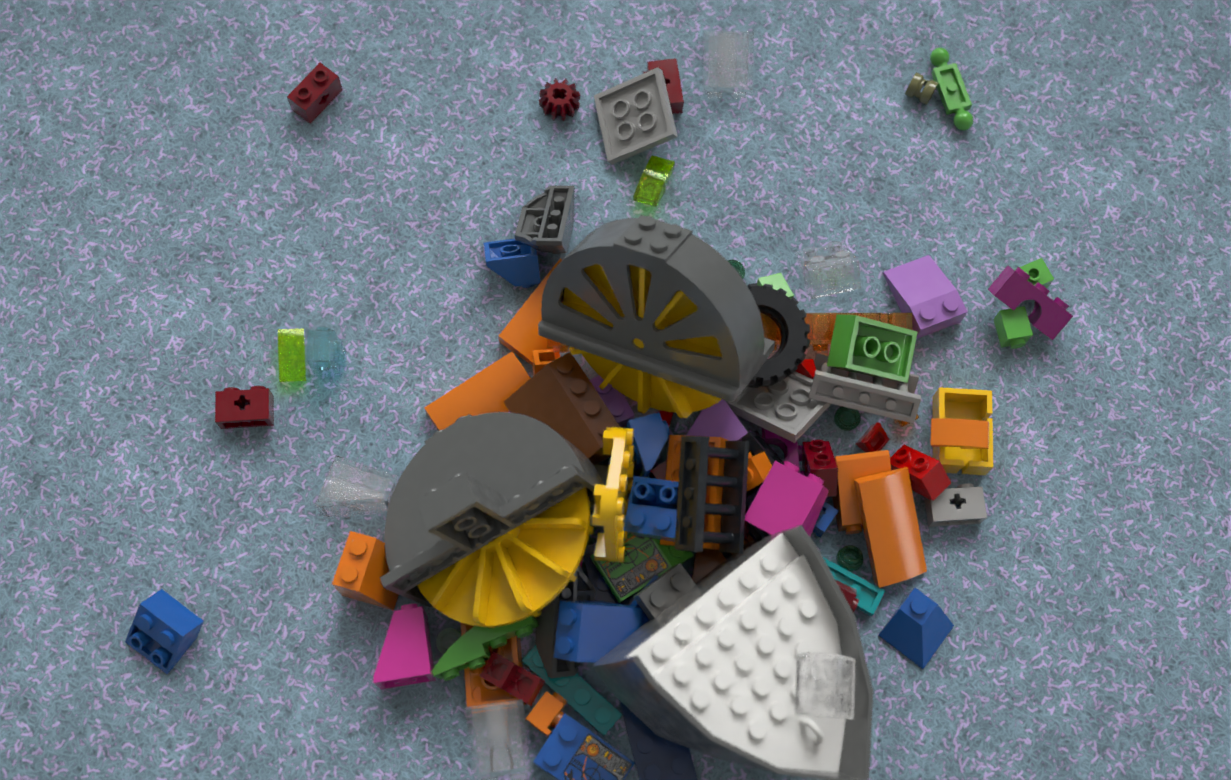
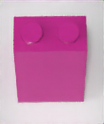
(787, 500)
(406, 650)

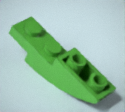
(472, 647)

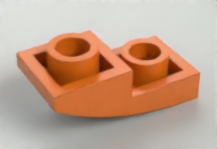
(959, 433)

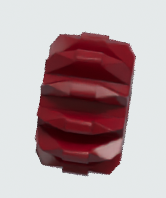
(559, 99)

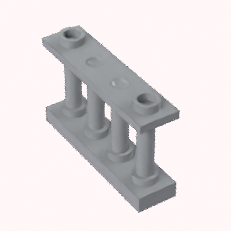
(865, 392)

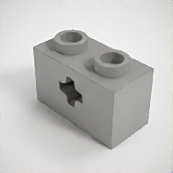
(971, 508)

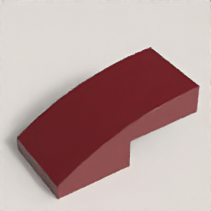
(512, 678)

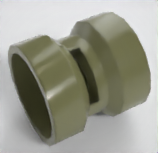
(916, 85)

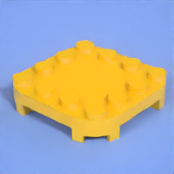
(612, 498)

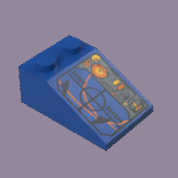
(579, 754)

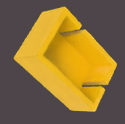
(970, 405)

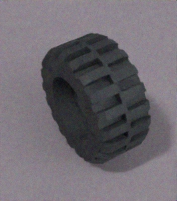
(792, 330)

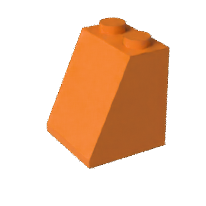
(846, 500)
(361, 569)

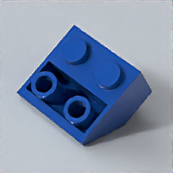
(652, 509)
(163, 630)

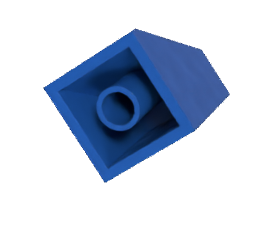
(593, 628)

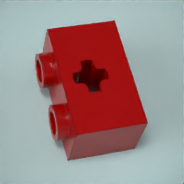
(925, 472)

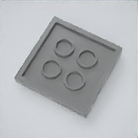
(635, 116)
(781, 407)

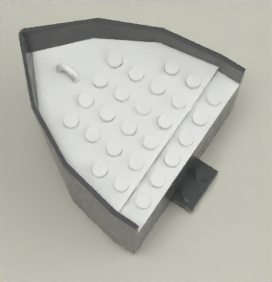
(723, 661)

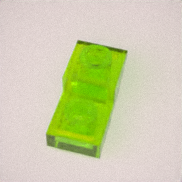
(653, 181)
(291, 355)

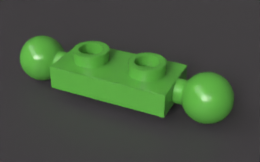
(951, 89)

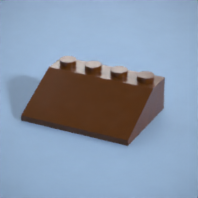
(566, 403)

